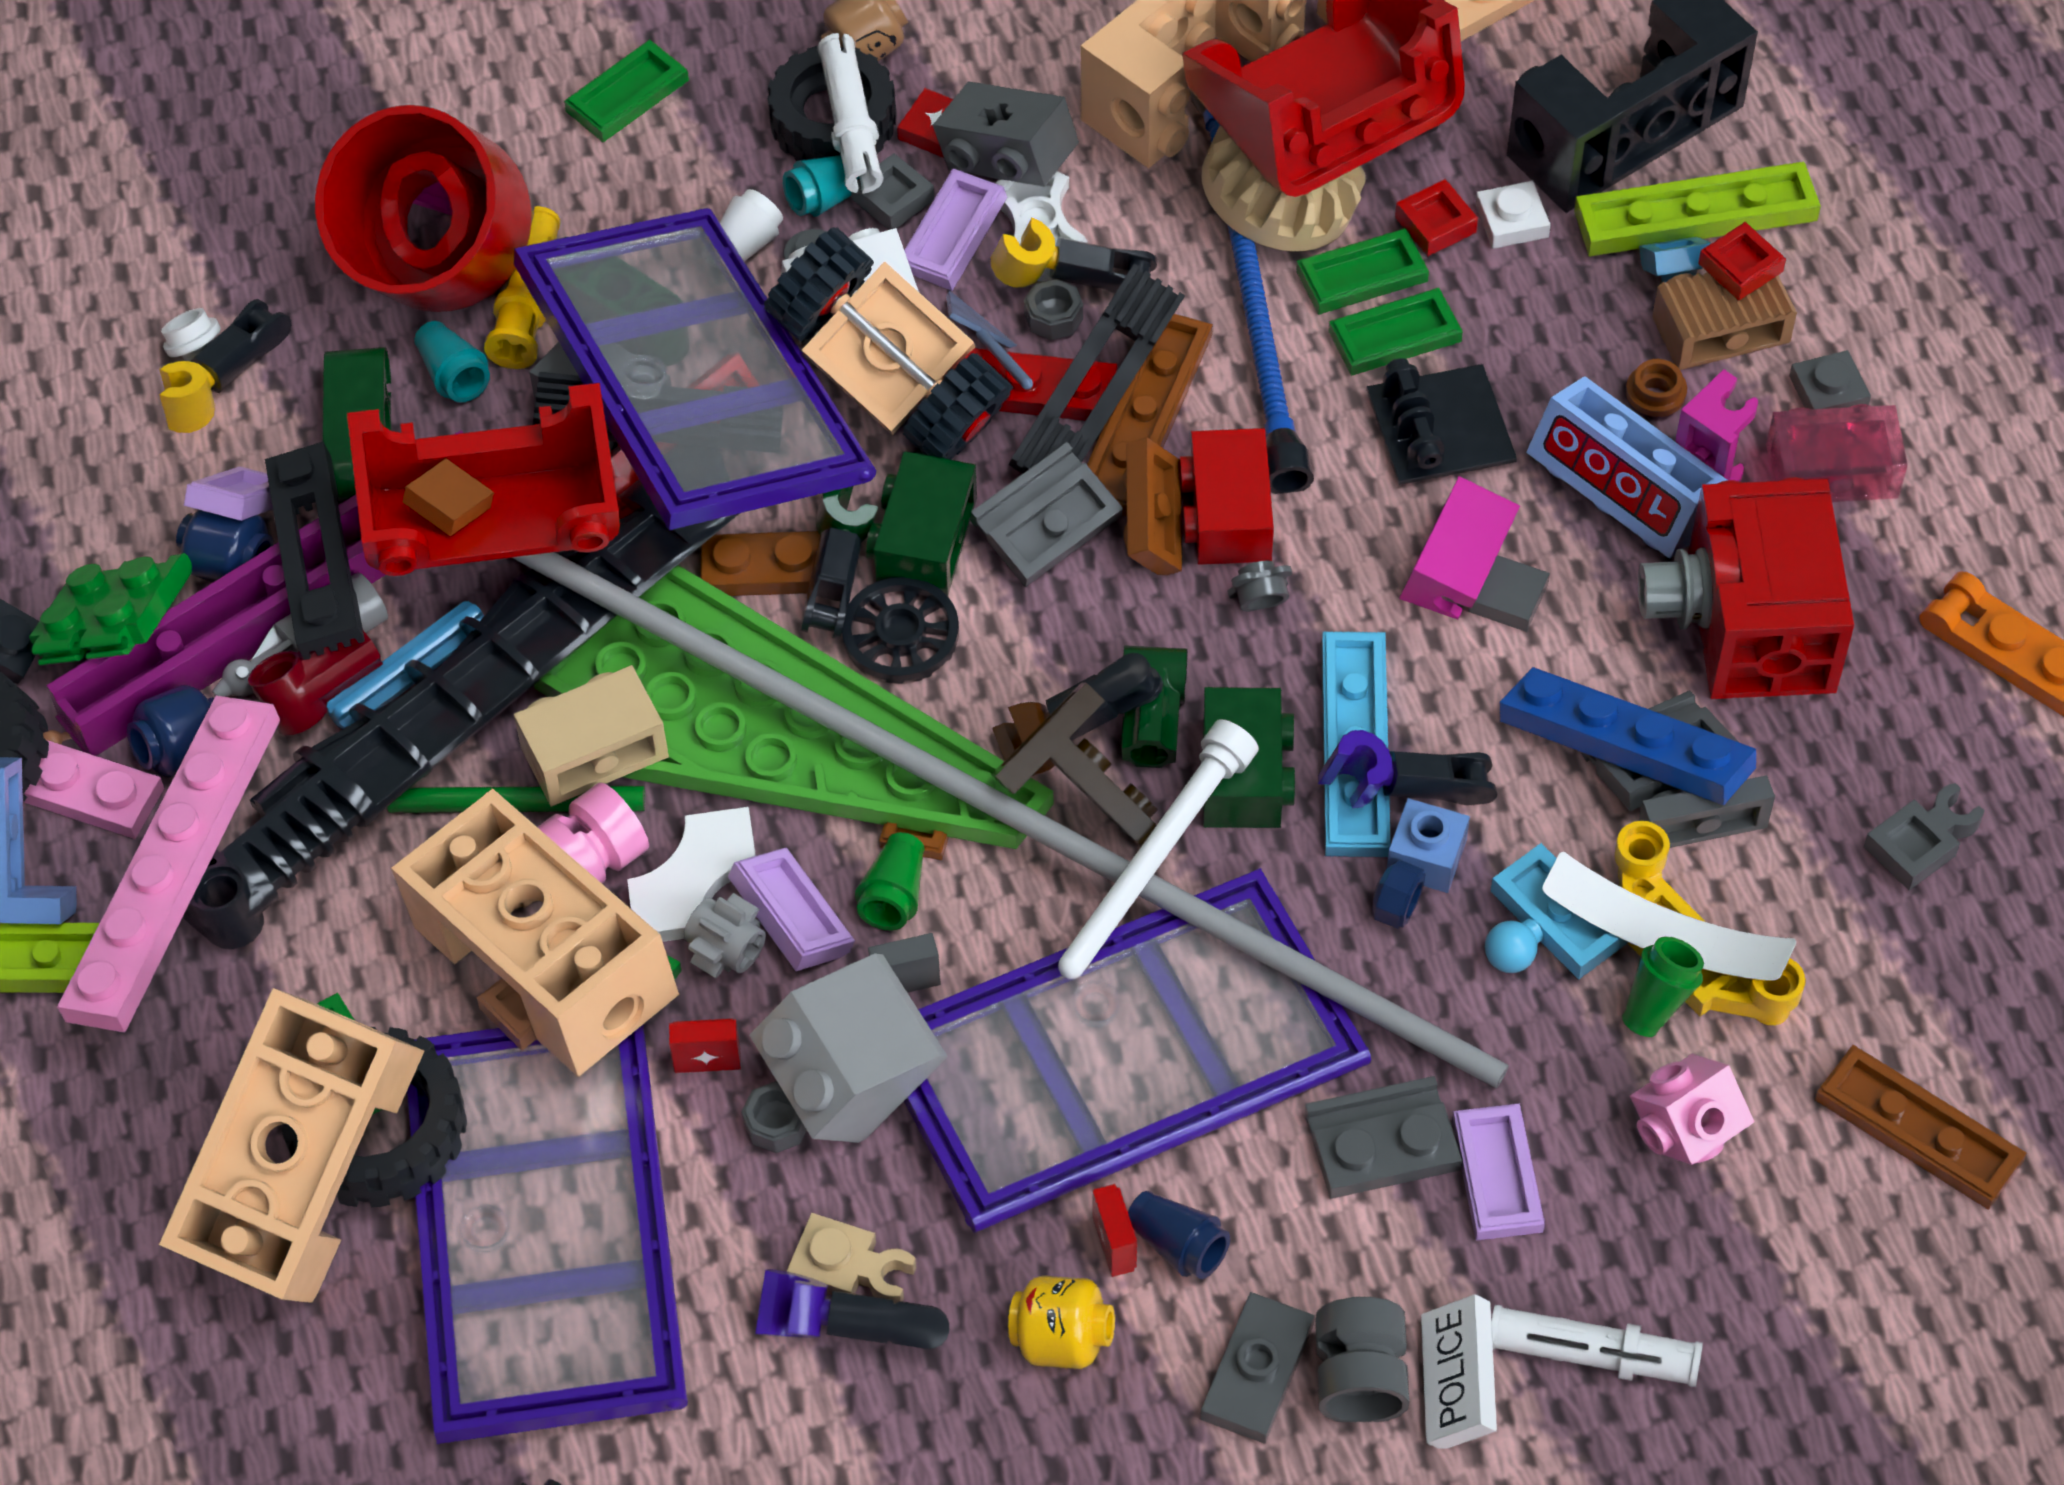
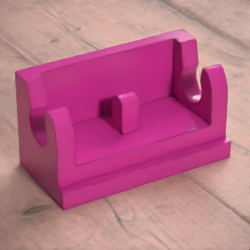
(1711, 429)
(1460, 549)

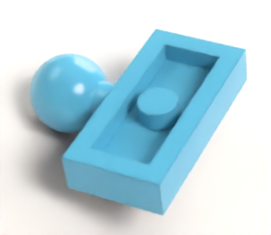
(1571, 939)

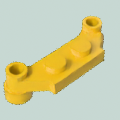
(1640, 858)

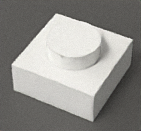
(1512, 214)

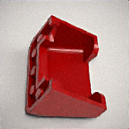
(1338, 92)
(546, 479)

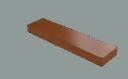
(1151, 400)

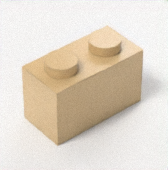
(591, 734)

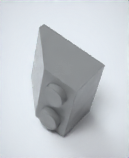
(848, 1049)

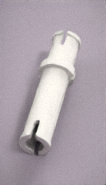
(853, 129)
(1677, 1360)

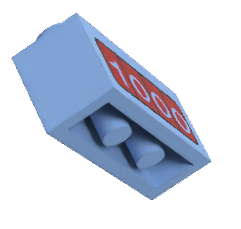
(1622, 464)

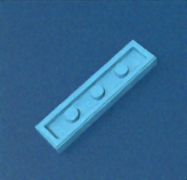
(1354, 700)

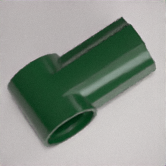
(1152, 729)

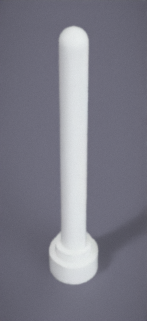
(1225, 752)

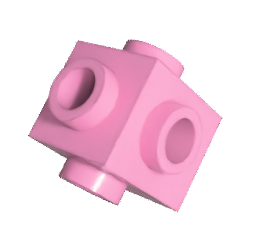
(1691, 1109)

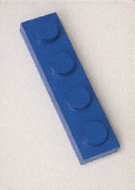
(1628, 735)

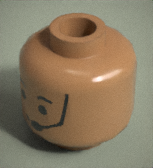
(871, 24)

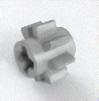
(724, 935)

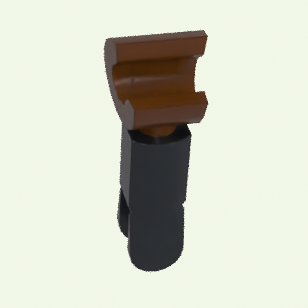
(1122, 685)

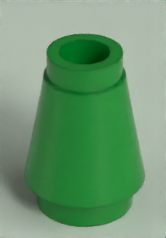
(892, 883)
(1662, 984)

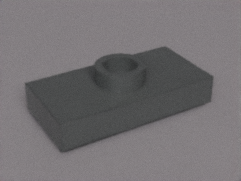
(1257, 1367)

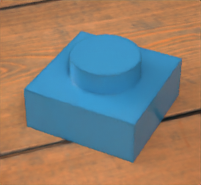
(1672, 257)

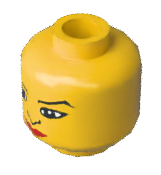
(1060, 1322)

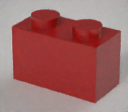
(1230, 496)

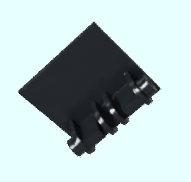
(1439, 421)

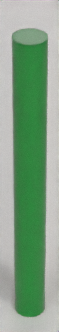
(522, 798)

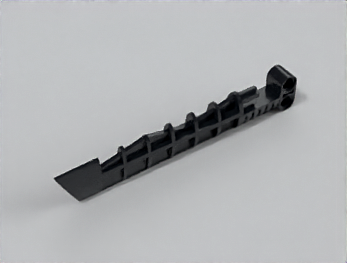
(390, 749)

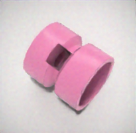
(599, 831)

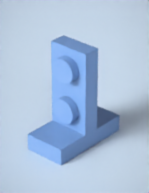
(17, 901)

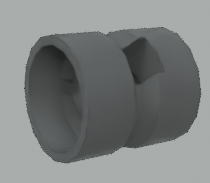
(1361, 1361)

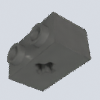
(1006, 133)

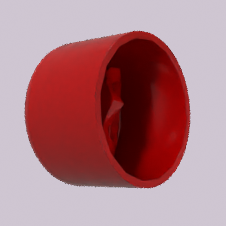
(371, 188)

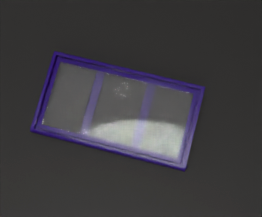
(692, 368)
(1130, 1059)
(547, 1245)

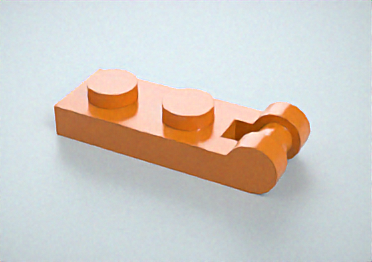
(2000, 639)

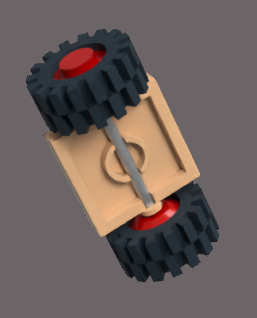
(887, 346)

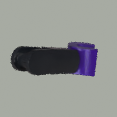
(1408, 773)
(799, 1307)

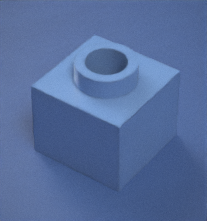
(1430, 840)

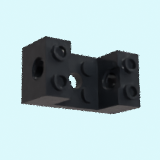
(1583, 142)

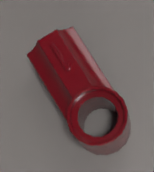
(304, 687)

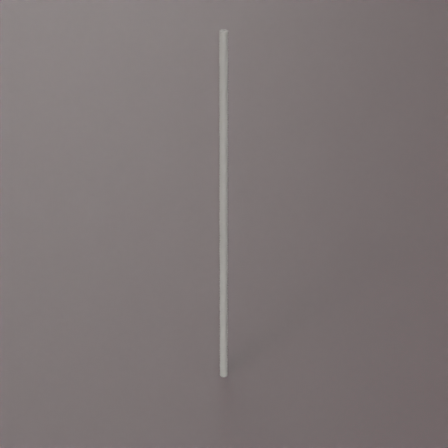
(1020, 817)

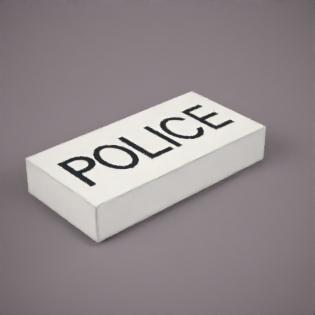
(1458, 1372)

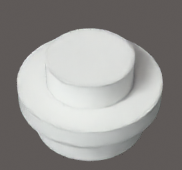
(189, 333)

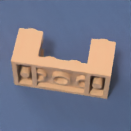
(1136, 67)
(579, 963)
(268, 1217)

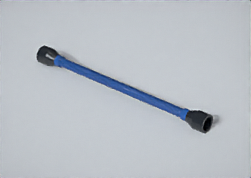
(1287, 455)

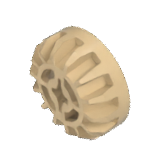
(1268, 215)

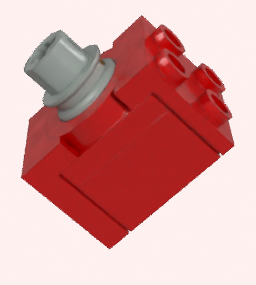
(1762, 587)

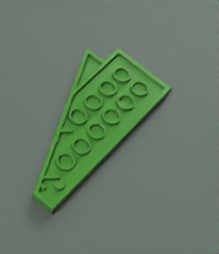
(758, 750)

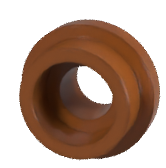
(1661, 375)

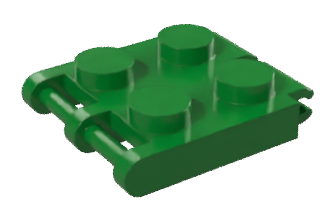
(108, 609)

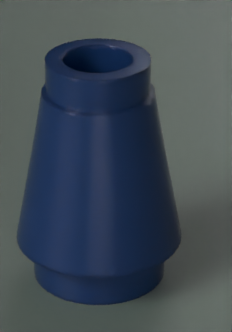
(1180, 1234)

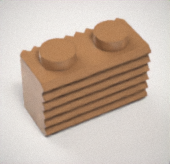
(1709, 324)

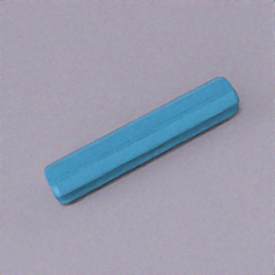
(390, 679)

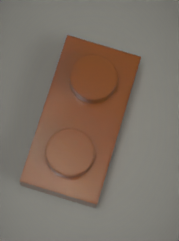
(1153, 507)
(760, 562)

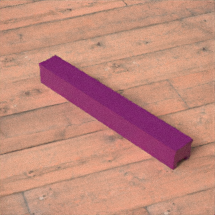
(195, 638)

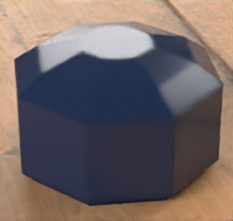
(1398, 894)

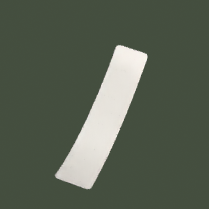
(1644, 922)

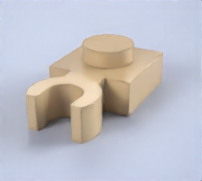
(845, 1258)

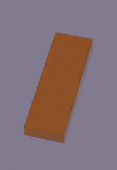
(1920, 1126)

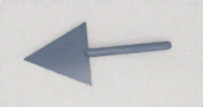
(988, 335)

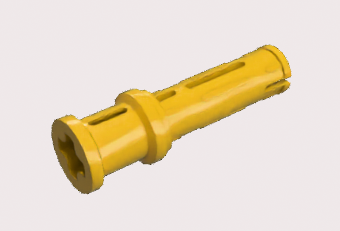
(517, 314)

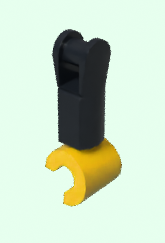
(1067, 260)
(188, 384)

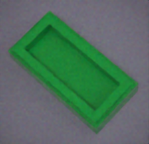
(626, 90)
(1362, 271)
(1395, 331)

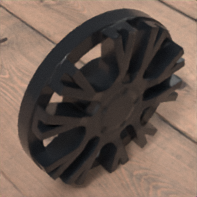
(901, 629)

